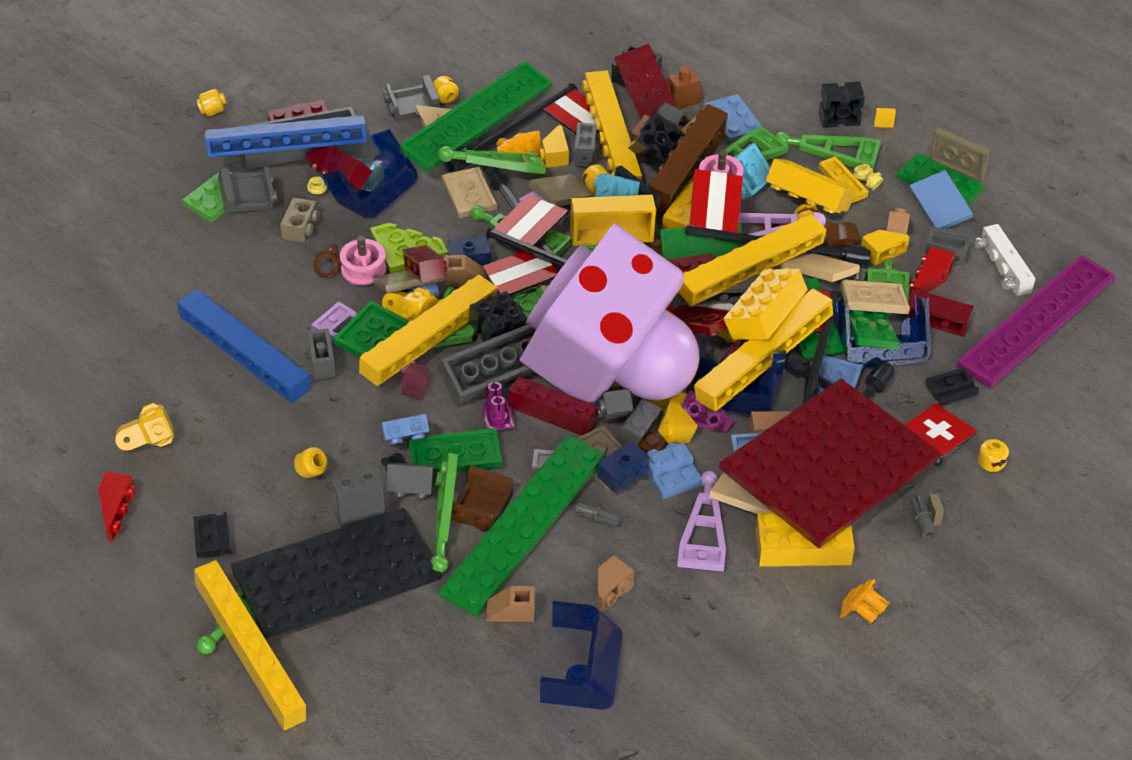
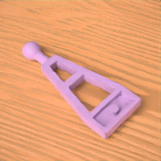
(773, 218)
(335, 319)
(698, 555)

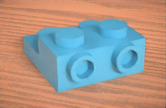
(754, 170)
(612, 185)

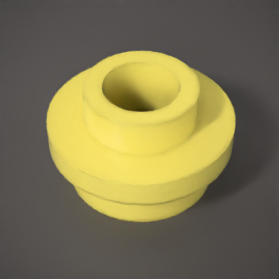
(862, 172)
(873, 180)
(316, 186)

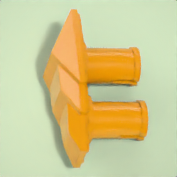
(520, 143)
(864, 602)

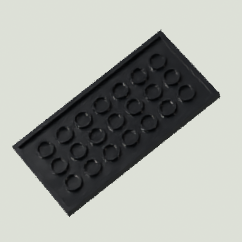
(334, 572)

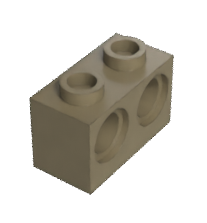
(299, 220)

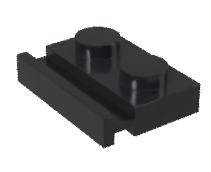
(952, 386)
(211, 535)

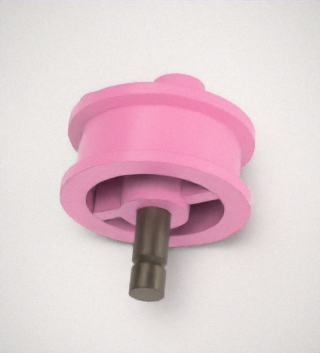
(722, 163)
(362, 261)

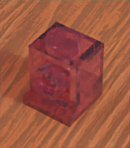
(415, 381)

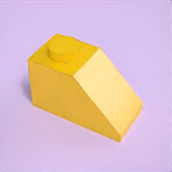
(555, 149)
(885, 245)
(676, 424)

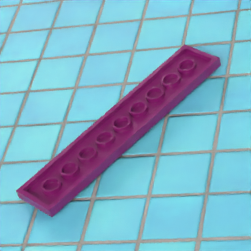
(1035, 321)

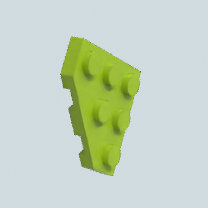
(396, 239)

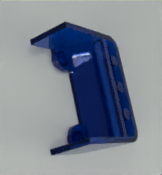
(398, 178)
(914, 339)
(753, 397)
(589, 684)

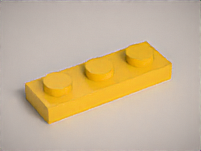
(836, 170)

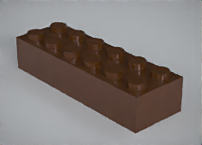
(699, 142)

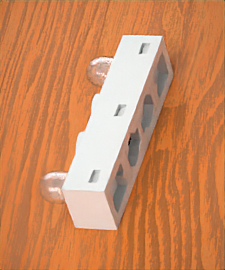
(1006, 258)

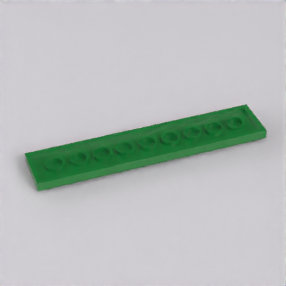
(476, 115)
(521, 526)

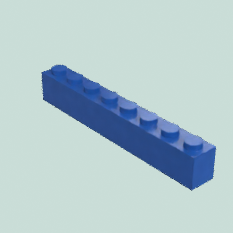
(285, 136)
(244, 346)

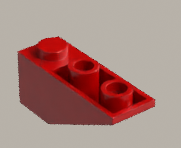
(934, 271)
(115, 496)

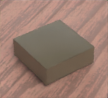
(935, 507)

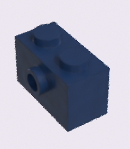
(473, 247)
(623, 466)

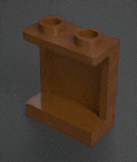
(482, 498)

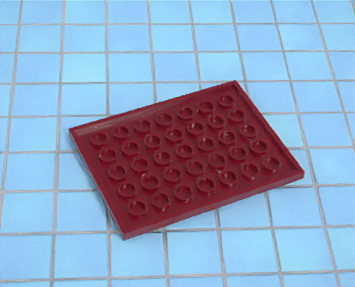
(829, 462)

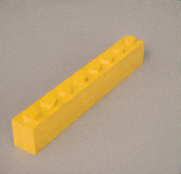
(609, 122)
(751, 259)
(424, 331)
(757, 354)
(250, 645)

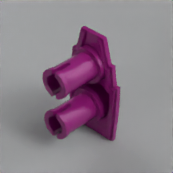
(497, 410)
(704, 416)

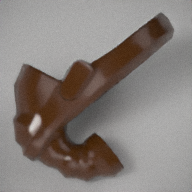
(332, 254)

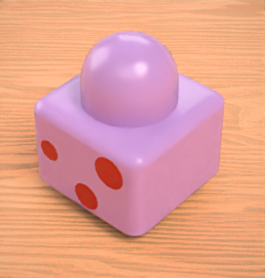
(611, 324)

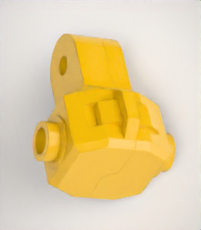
(409, 304)
(151, 427)

